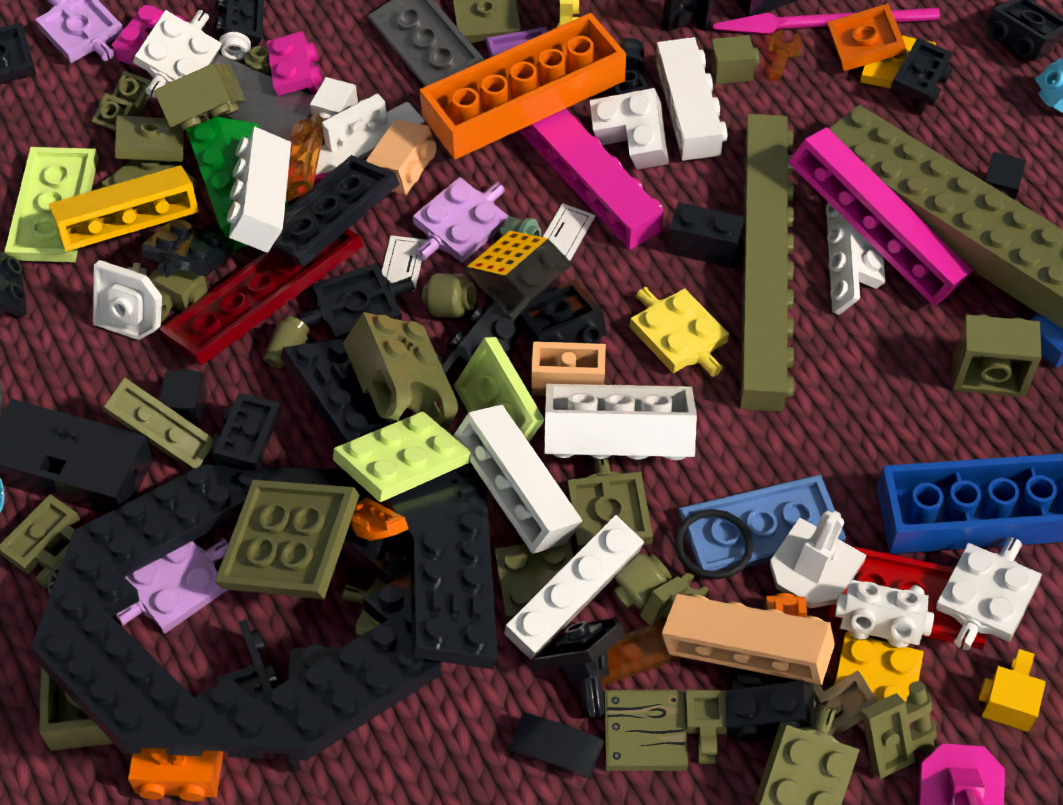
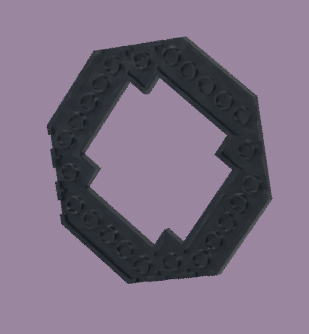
(145, 705)

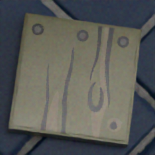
(645, 730)

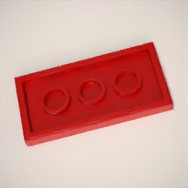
(905, 572)

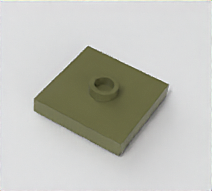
(486, 18)
(148, 139)

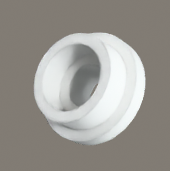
(234, 45)

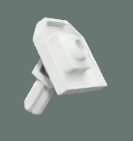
(125, 300)
(815, 561)

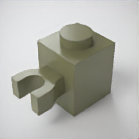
(178, 290)

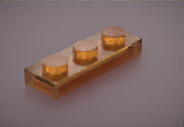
(304, 155)

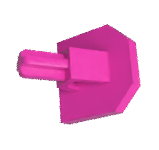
(961, 776)

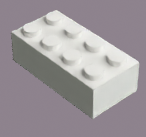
(620, 421)

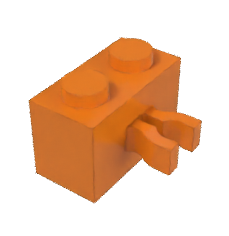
(190, 777)

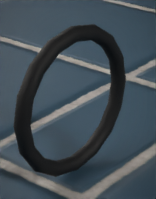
(706, 573)

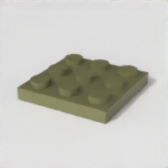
(288, 539)

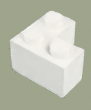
(634, 119)

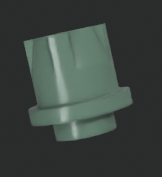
(527, 226)

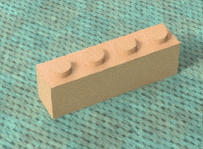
(749, 638)

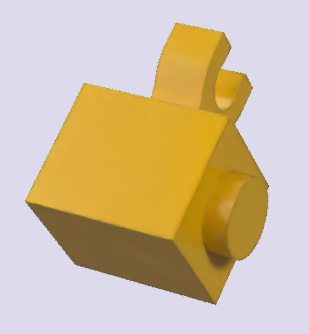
(1012, 694)

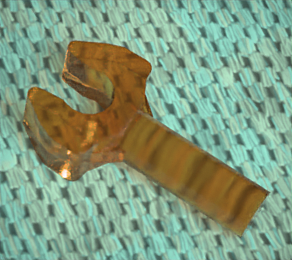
(782, 52)

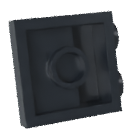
(1025, 28)
(564, 316)
(763, 701)

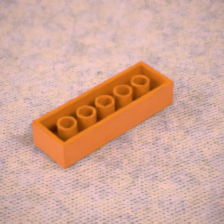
(522, 85)

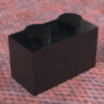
(705, 235)

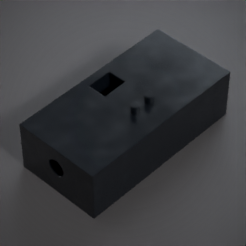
(71, 457)

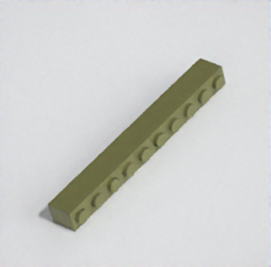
(767, 265)

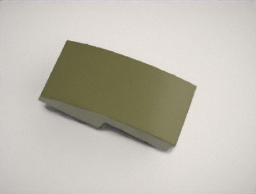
(126, 100)

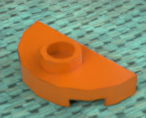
(376, 521)

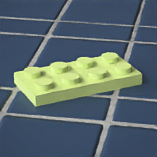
(47, 178)

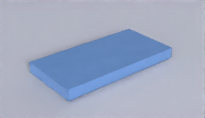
(767, 514)

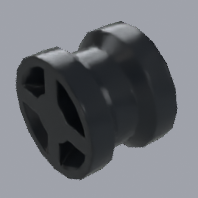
(634, 53)

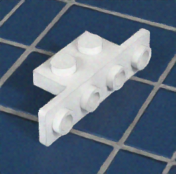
(359, 130)
(850, 262)

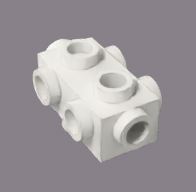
(885, 613)

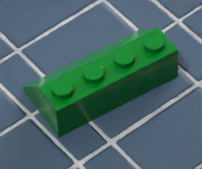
(215, 150)

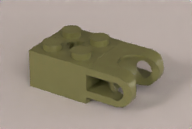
(399, 368)

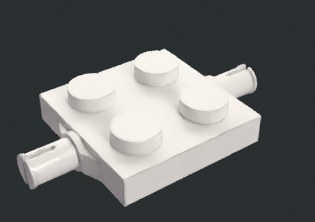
(176, 49)
(988, 592)

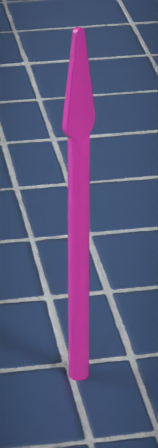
(769, 23)

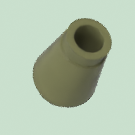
(287, 333)

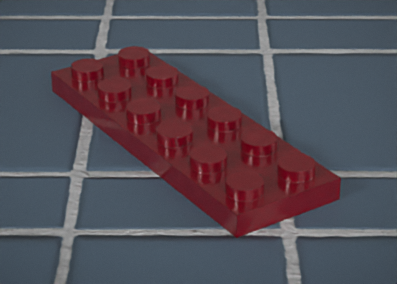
(249, 299)

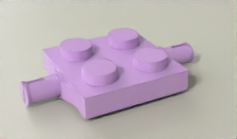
(80, 28)
(460, 220)
(176, 585)

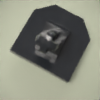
(584, 655)

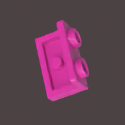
(293, 64)

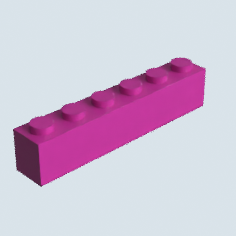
(596, 177)
(880, 216)

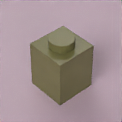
(733, 59)

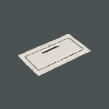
(568, 229)
(402, 259)

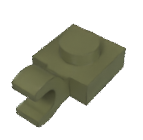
(662, 598)
(706, 717)

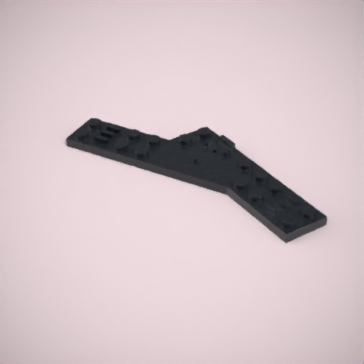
(444, 518)

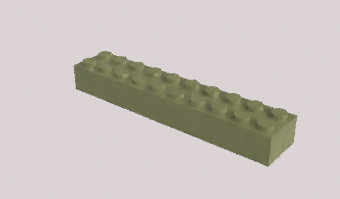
(977, 221)

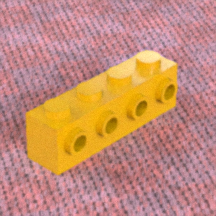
(123, 208)

